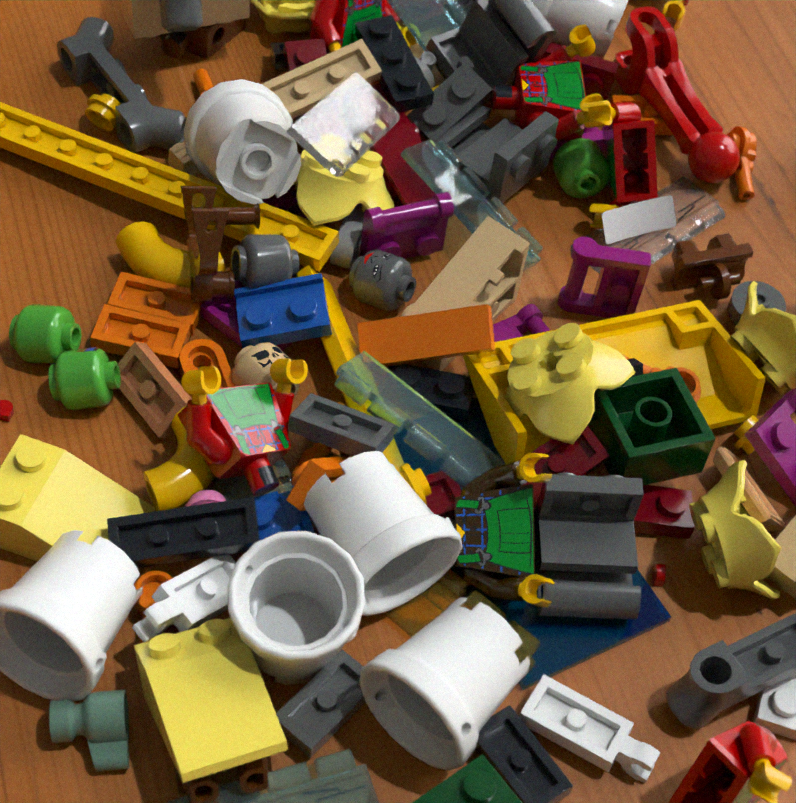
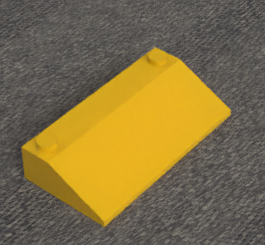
(659, 338)

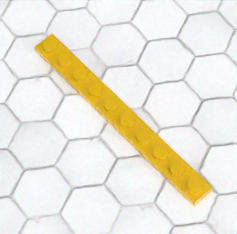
(150, 181)

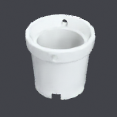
(597, 15)
(242, 141)
(384, 529)
(295, 603)
(66, 617)
(445, 683)

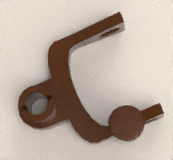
(205, 245)

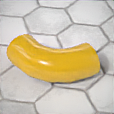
(152, 257)
(180, 477)

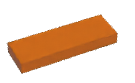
(428, 335)

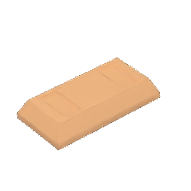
(756, 502)

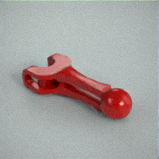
(662, 82)

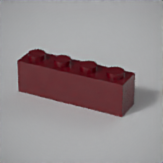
(400, 179)

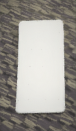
(638, 219)

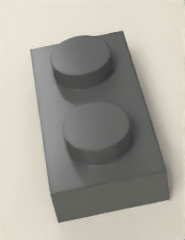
(452, 102)
(340, 426)
(323, 704)

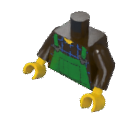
(498, 532)

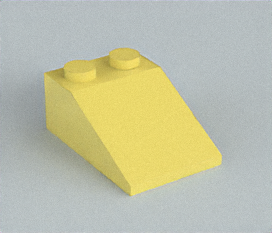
(54, 493)
(208, 699)

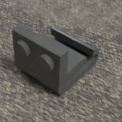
(494, 40)
(504, 155)
(588, 546)

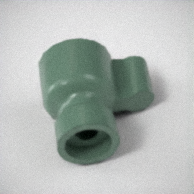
(103, 722)

